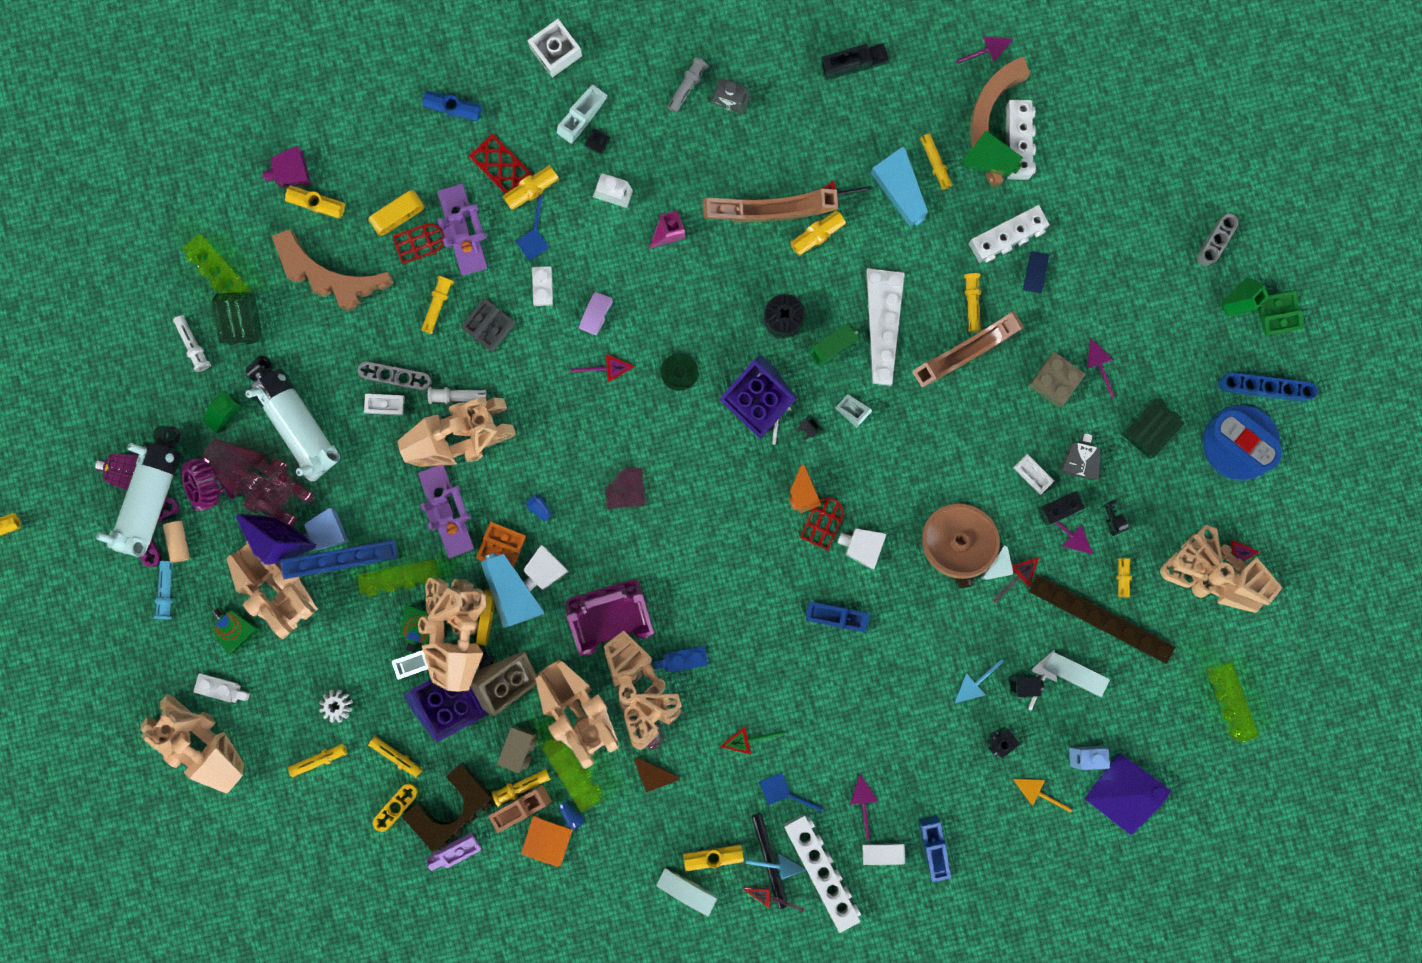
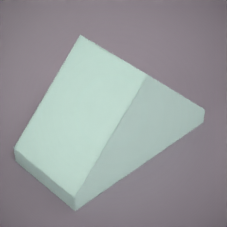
(853, 410)
(1001, 565)

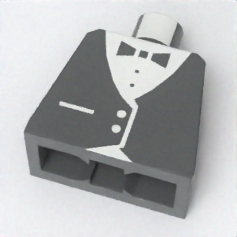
(730, 96)
(1082, 459)

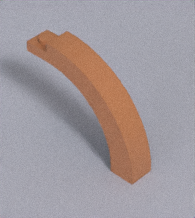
(968, 350)

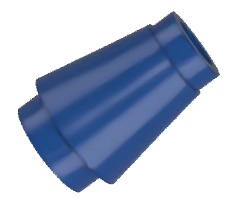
(538, 506)
(571, 815)

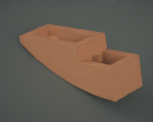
(520, 808)

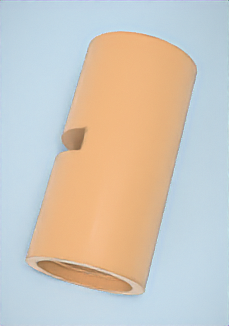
(176, 541)

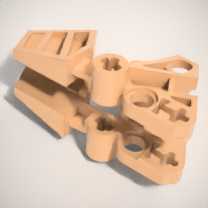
(426, 441)
(1244, 589)
(285, 608)
(452, 664)
(627, 665)
(562, 687)
(215, 767)

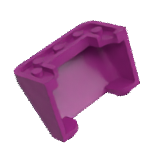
(606, 613)

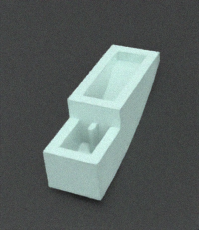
(581, 114)
(410, 664)
(1077, 674)
(687, 891)

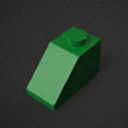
(221, 411)

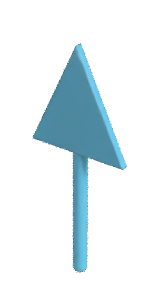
(970, 689)
(786, 866)

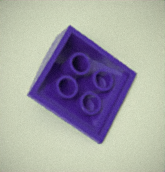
(759, 396)
(273, 539)
(443, 710)
(1127, 794)

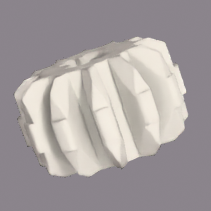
(342, 702)

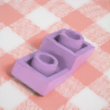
(595, 313)

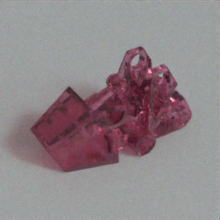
(265, 496)

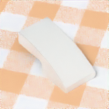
(883, 854)

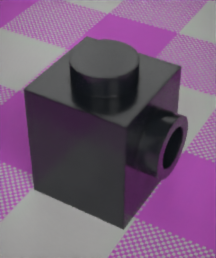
(1002, 742)

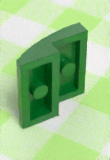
(1281, 313)

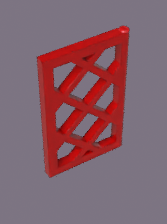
(502, 149)

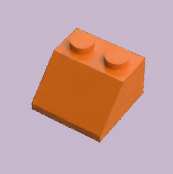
(803, 492)

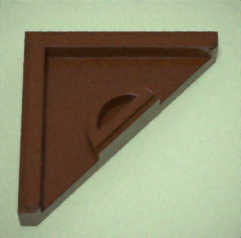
(653, 776)

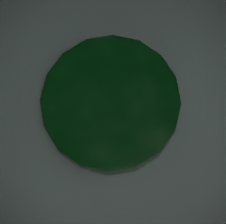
(679, 372)

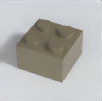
(1056, 379)
(517, 749)

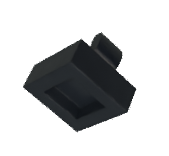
(597, 141)
(811, 426)

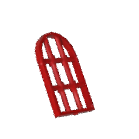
(411, 240)
(824, 531)

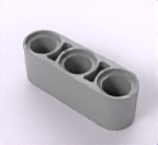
(1223, 234)

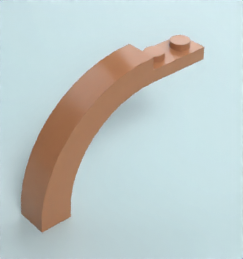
(1004, 79)
(778, 209)

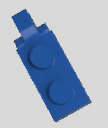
(682, 659)

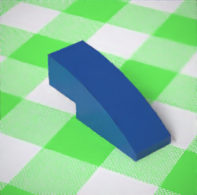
(837, 617)
(935, 848)

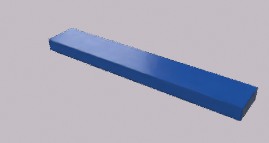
(338, 559)

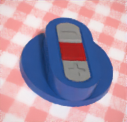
(1242, 443)

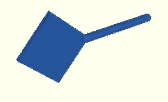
(532, 243)
(777, 789)

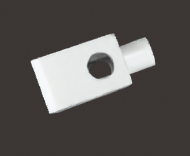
(612, 190)
(863, 546)
(543, 569)

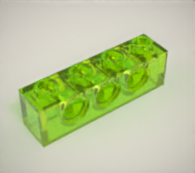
(200, 246)

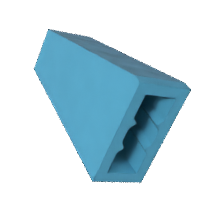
(901, 187)
(509, 592)

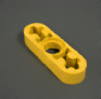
(485, 620)
(389, 822)

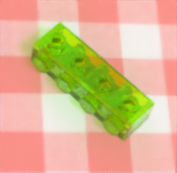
(401, 576)
(1232, 701)
(573, 774)

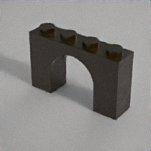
(435, 832)

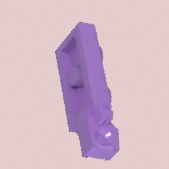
(454, 852)

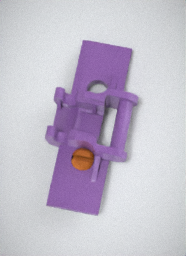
(455, 229)
(440, 514)

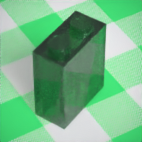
(236, 318)
(1152, 427)

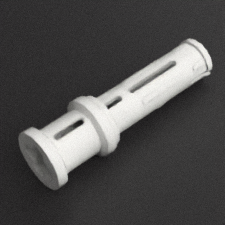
(196, 351)
(446, 395)

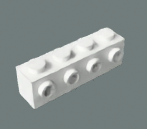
(1020, 136)
(1008, 234)

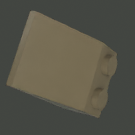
(503, 682)

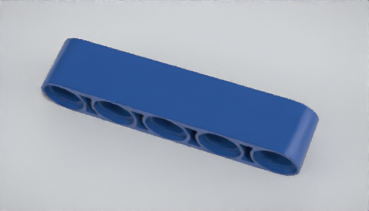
(1276, 385)

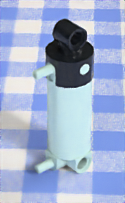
(291, 418)
(145, 493)

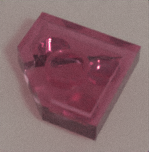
(626, 490)

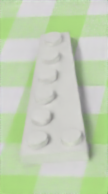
(884, 306)

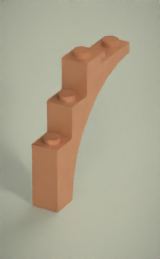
(346, 288)

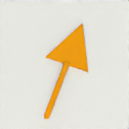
(1031, 790)

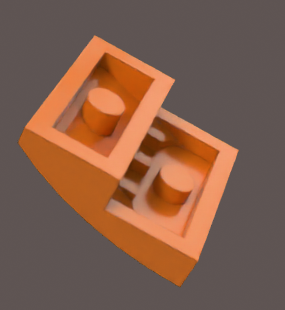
(501, 541)
(546, 841)

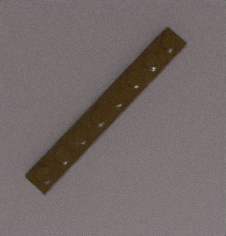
(1101, 619)

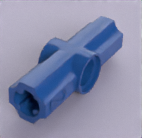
(441, 102)

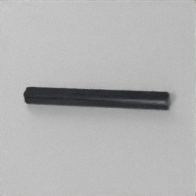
(769, 858)

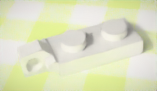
(219, 688)

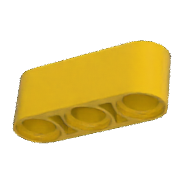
(396, 213)

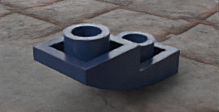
(1036, 272)

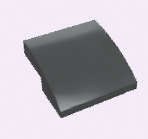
(488, 325)

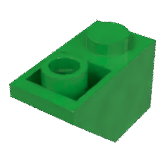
(1245, 298)

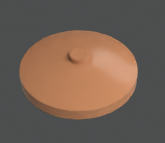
(960, 541)

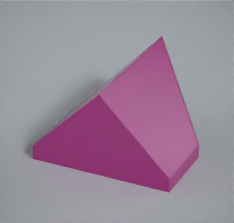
(668, 229)

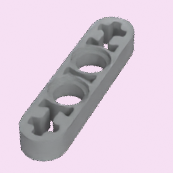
(395, 374)

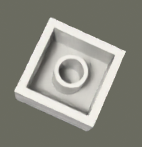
(555, 48)

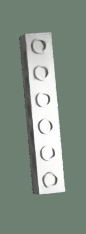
(842, 919)

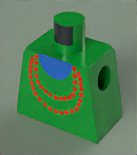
(233, 629)
(410, 629)

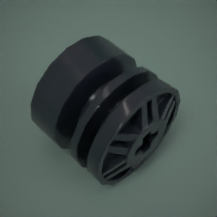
(784, 327)

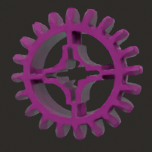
(200, 484)

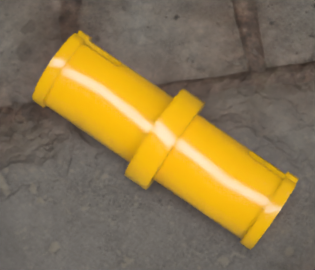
(1123, 577)

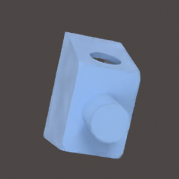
(326, 530)
(1090, 757)

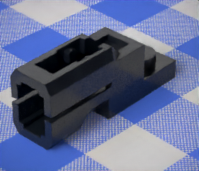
(854, 60)

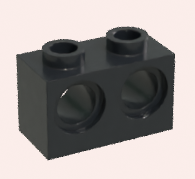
(1061, 508)
(1026, 686)

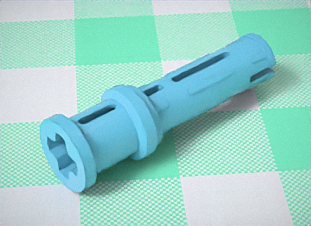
(164, 601)

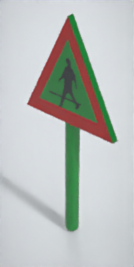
(740, 741)

